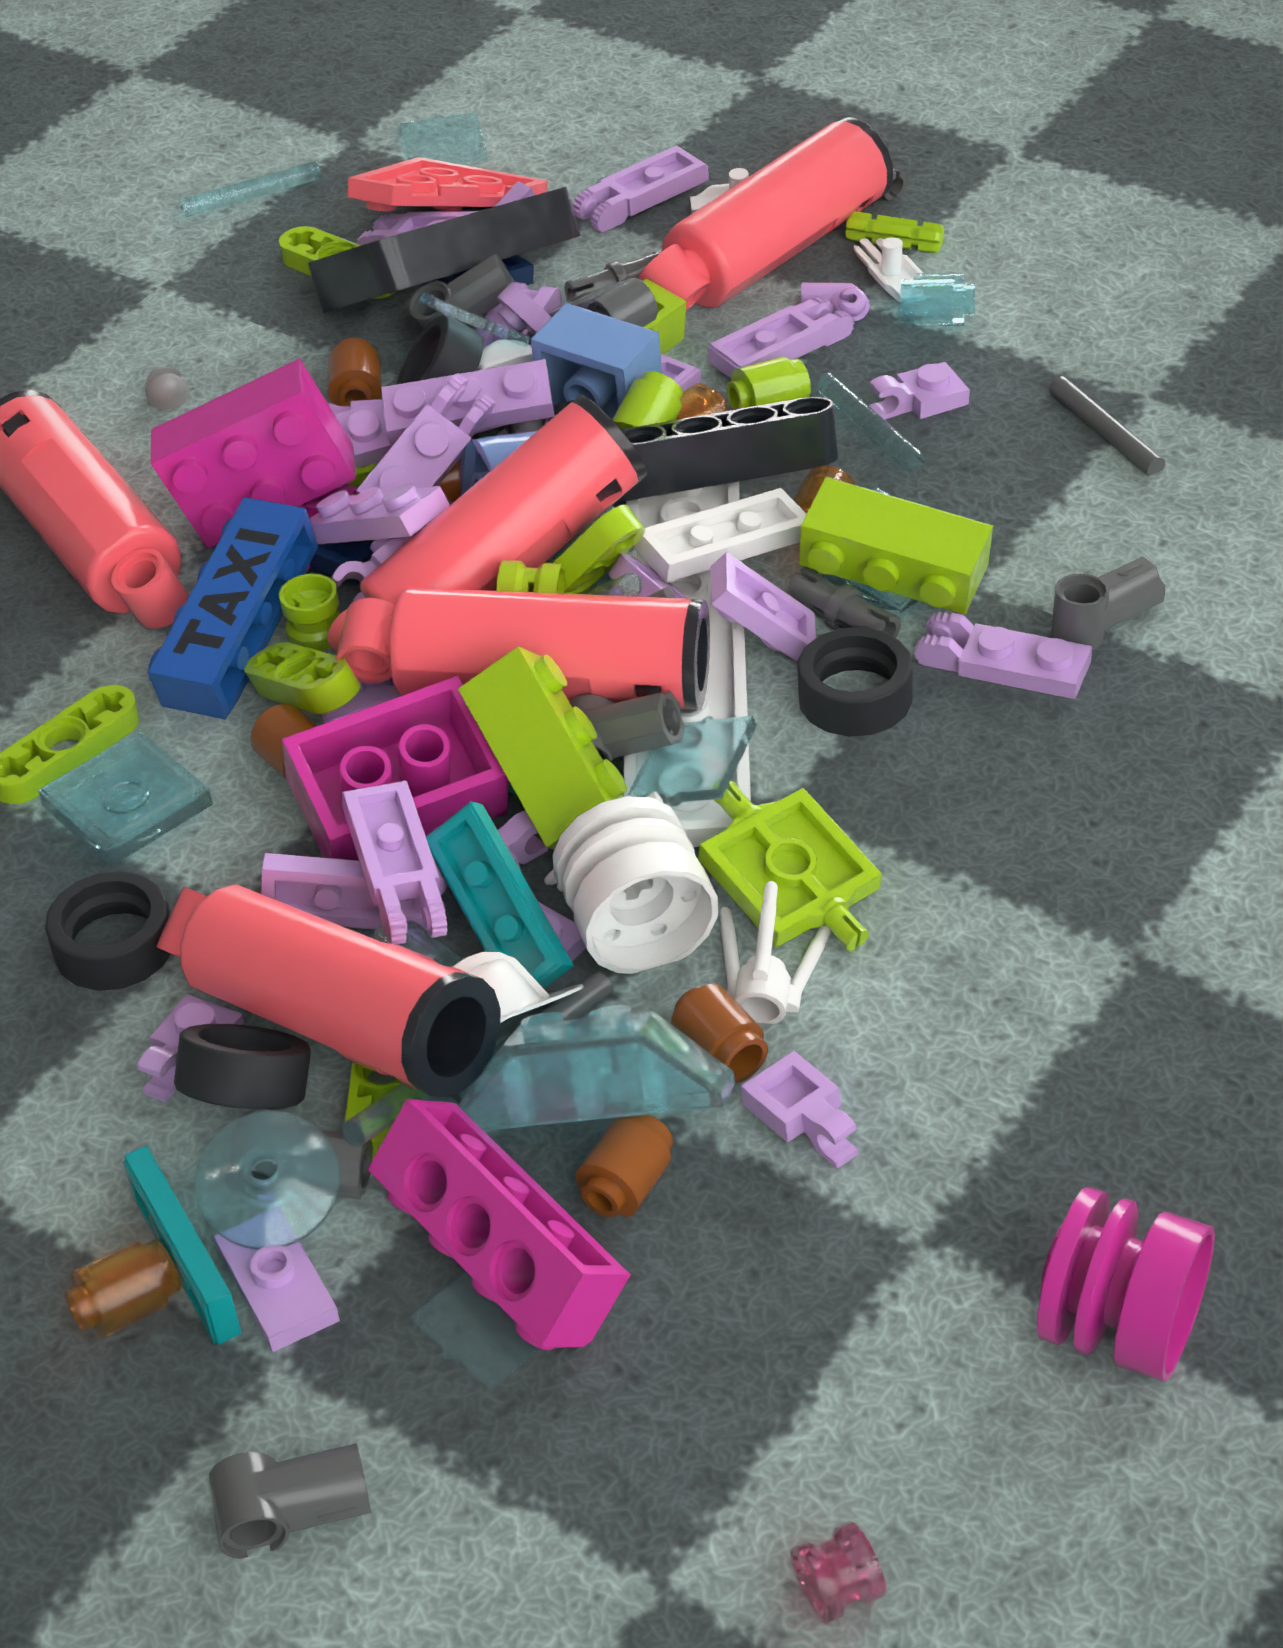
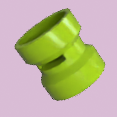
(516, 577)
(310, 609)

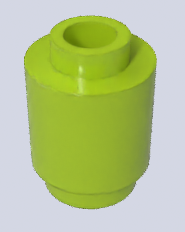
(768, 383)
(649, 401)

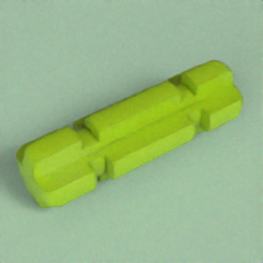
(927, 237)

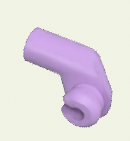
(843, 296)

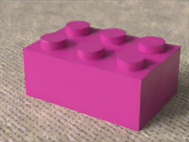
(255, 442)
(411, 738)

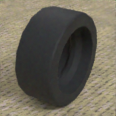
(442, 351)
(857, 711)
(115, 964)
(242, 1066)

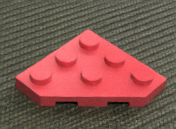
(435, 184)

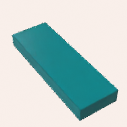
(496, 894)
(176, 1233)

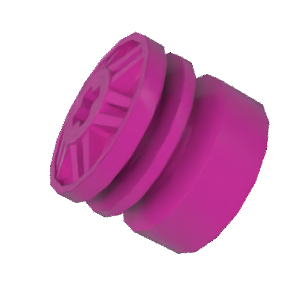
(1110, 1278)

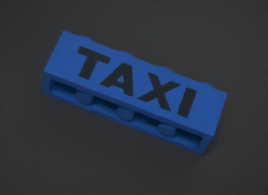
(232, 608)

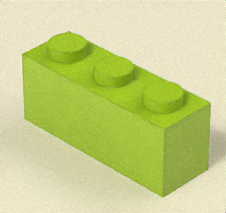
(895, 545)
(541, 741)

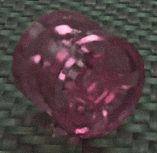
(838, 1572)

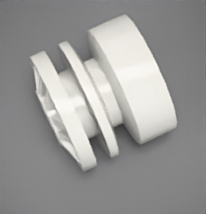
(634, 884)

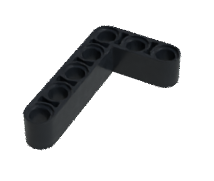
(443, 249)
(732, 445)

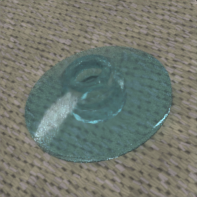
(273, 1209)

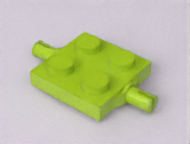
(800, 851)

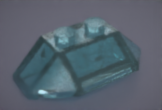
(595, 1070)

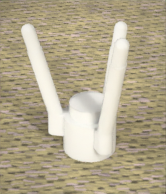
(763, 983)

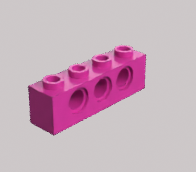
(498, 1225)

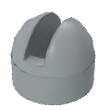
(166, 388)

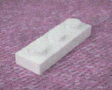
(739, 528)

